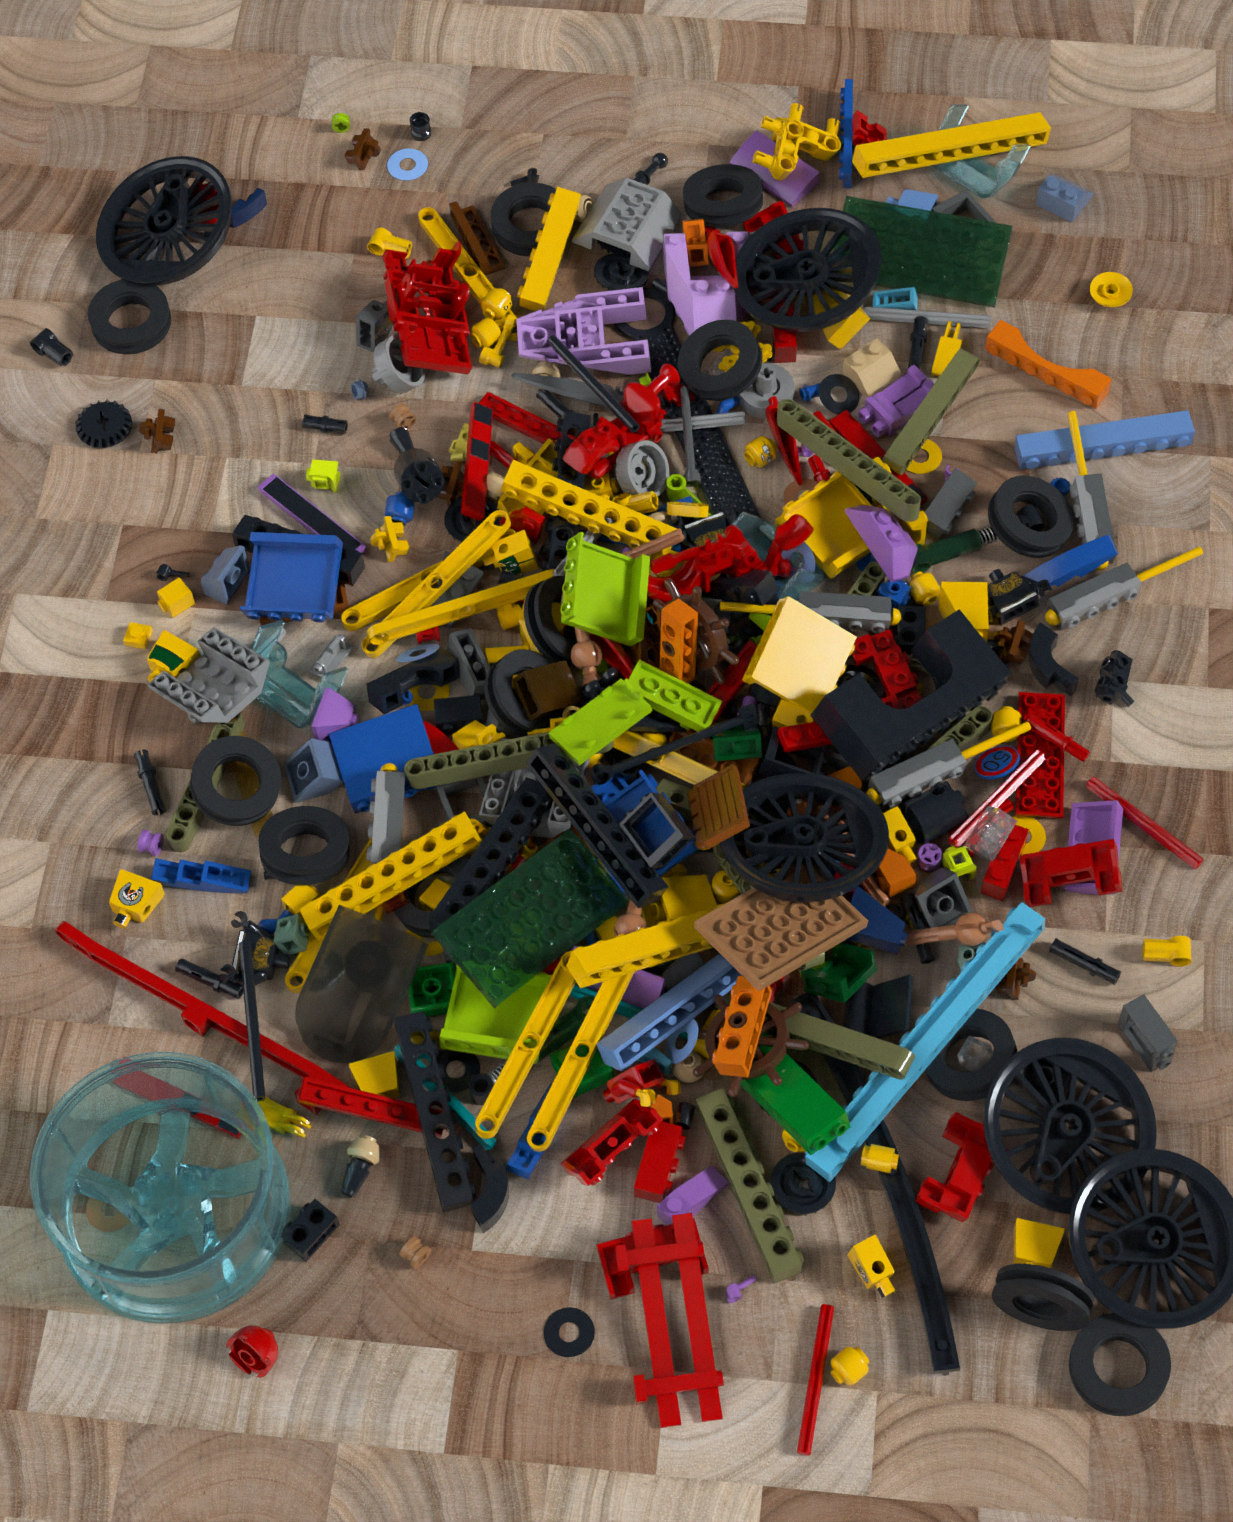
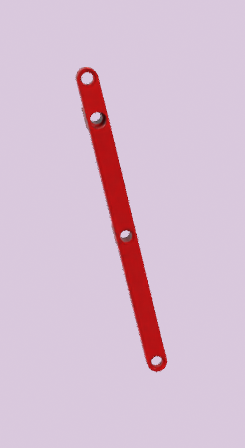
(196, 1013)

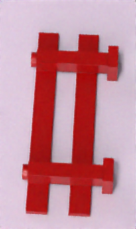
(666, 1385)

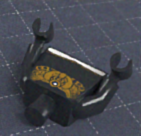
(707, 527)
(1013, 595)
(264, 953)

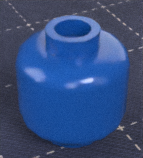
(399, 508)

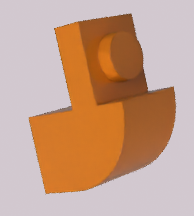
(695, 242)

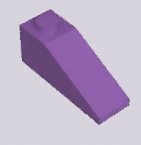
(692, 1195)

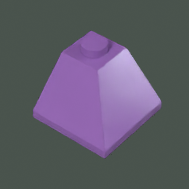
(333, 715)

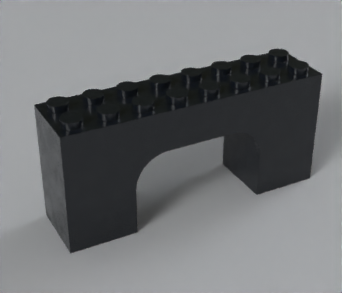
(877, 735)

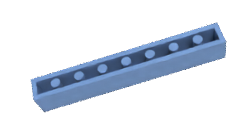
(1105, 439)
(667, 1013)

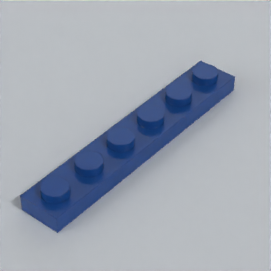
(845, 156)

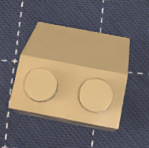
(872, 368)

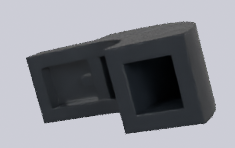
(1044, 666)
(493, 1201)

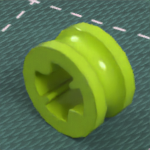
(340, 122)

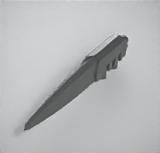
(571, 388)

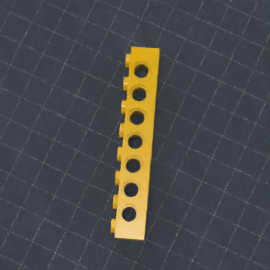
(581, 500)
(403, 874)

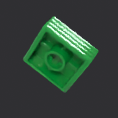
(432, 976)
(596, 1073)

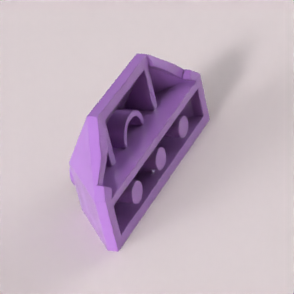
(885, 539)

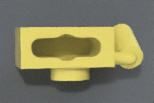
(459, 453)

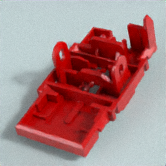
(438, 337)

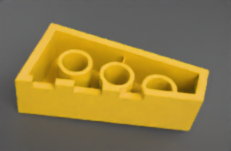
(844, 331)

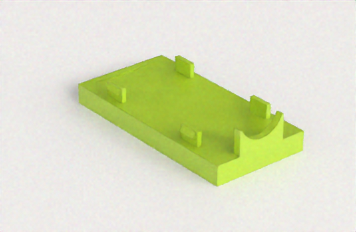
(674, 697)
(600, 721)

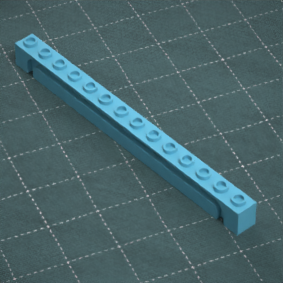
(931, 1035)

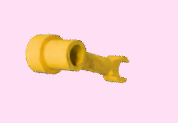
(494, 356)

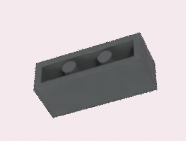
(949, 503)
(471, 661)

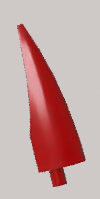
(723, 256)
(784, 441)
(615, 655)

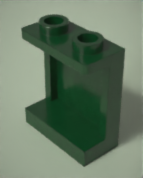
(737, 744)
(841, 973)

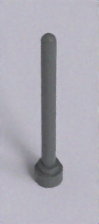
(691, 474)

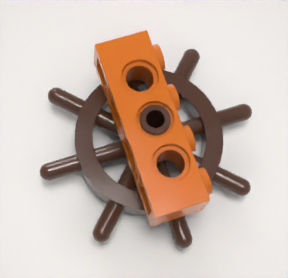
(686, 628)
(740, 1035)

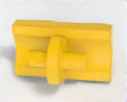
(386, 539)

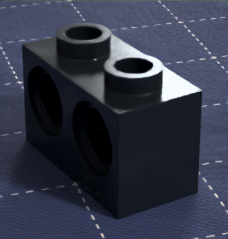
(910, 631)
(315, 1233)

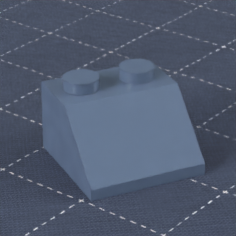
(1062, 197)
(226, 574)
(313, 770)

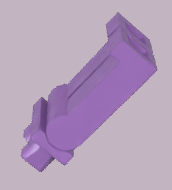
(896, 403)

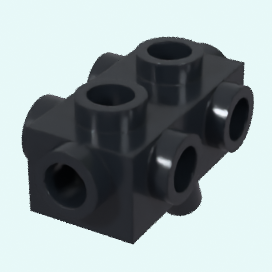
(1114, 679)

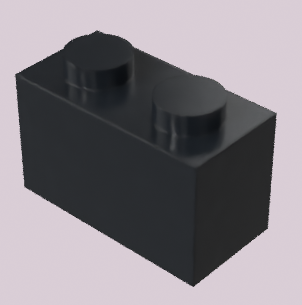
(456, 713)

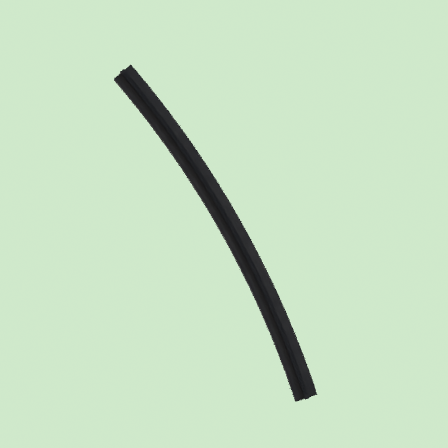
(906, 1215)

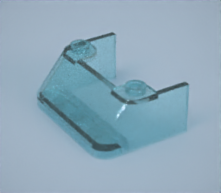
(974, 172)
(760, 534)
(285, 690)

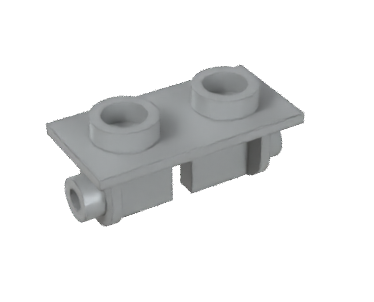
(332, 656)

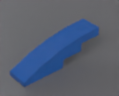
(1075, 562)
(201, 877)
(524, 1158)

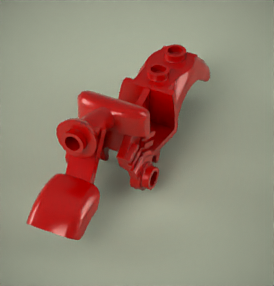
(612, 436)
(726, 555)

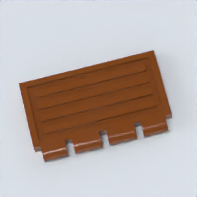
(718, 808)

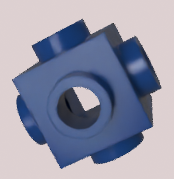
(898, 591)

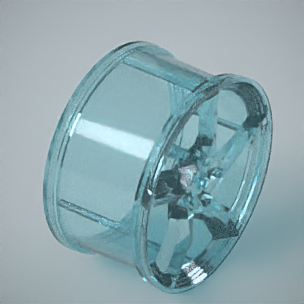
(168, 1195)

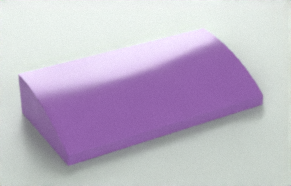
(791, 189)
(1090, 824)
(642, 989)

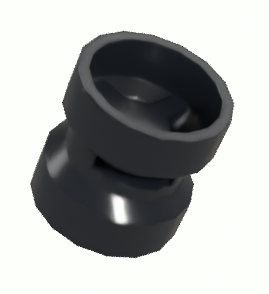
(420, 126)

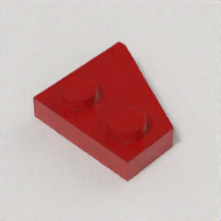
(526, 520)

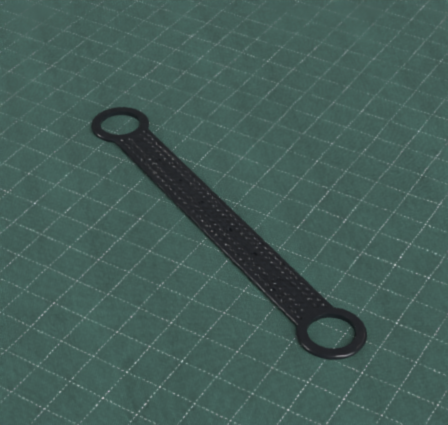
(712, 455)

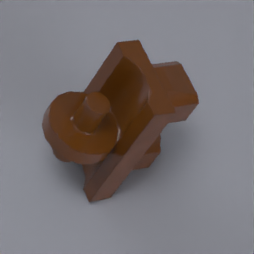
(364, 149)
(155, 429)
(454, 476)
(1009, 641)
(1017, 976)

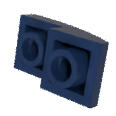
(245, 210)

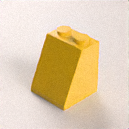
(970, 599)
(683, 897)

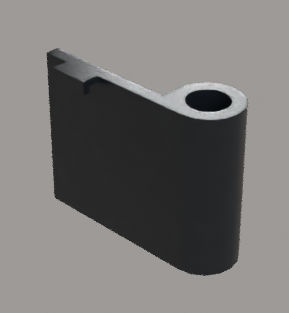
(880, 1008)

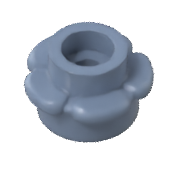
(359, 389)

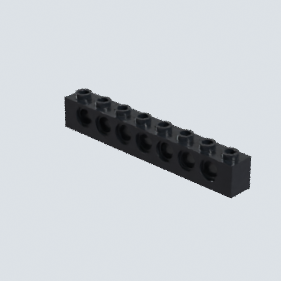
(569, 424)
(596, 825)
(493, 847)
(449, 1196)

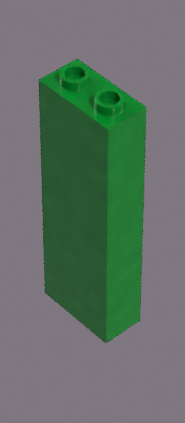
(799, 1105)

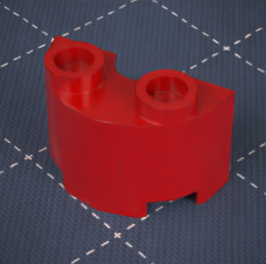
(864, 132)

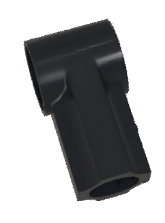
(47, 344)

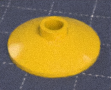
(1113, 283)

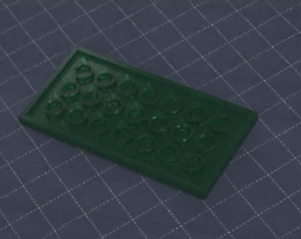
(935, 251)
(531, 918)

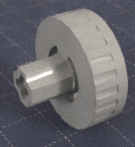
(391, 369)
(769, 379)
(632, 471)

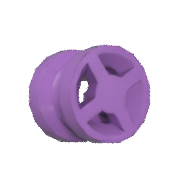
(150, 842)
(930, 852)

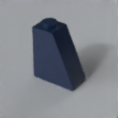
(883, 929)

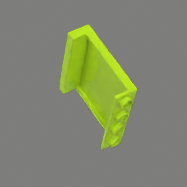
(605, 591)
(482, 1030)

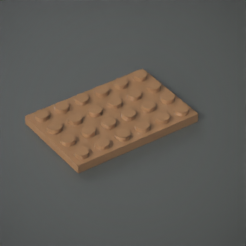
(775, 936)

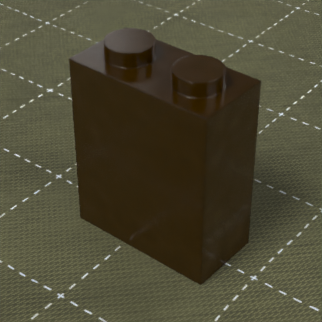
(547, 690)

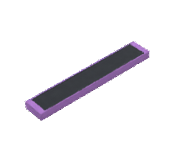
(305, 512)

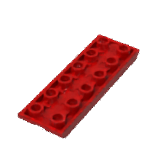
(1044, 789)

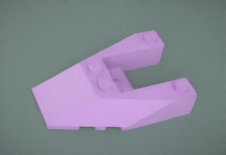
(699, 297)
(581, 330)

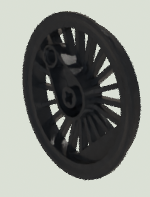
(166, 222)
(808, 270)
(807, 839)
(1054, 1145)
(1133, 1244)

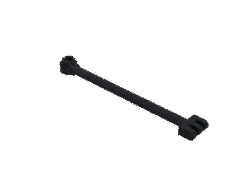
(747, 719)

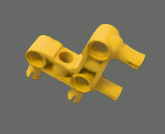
(796, 135)

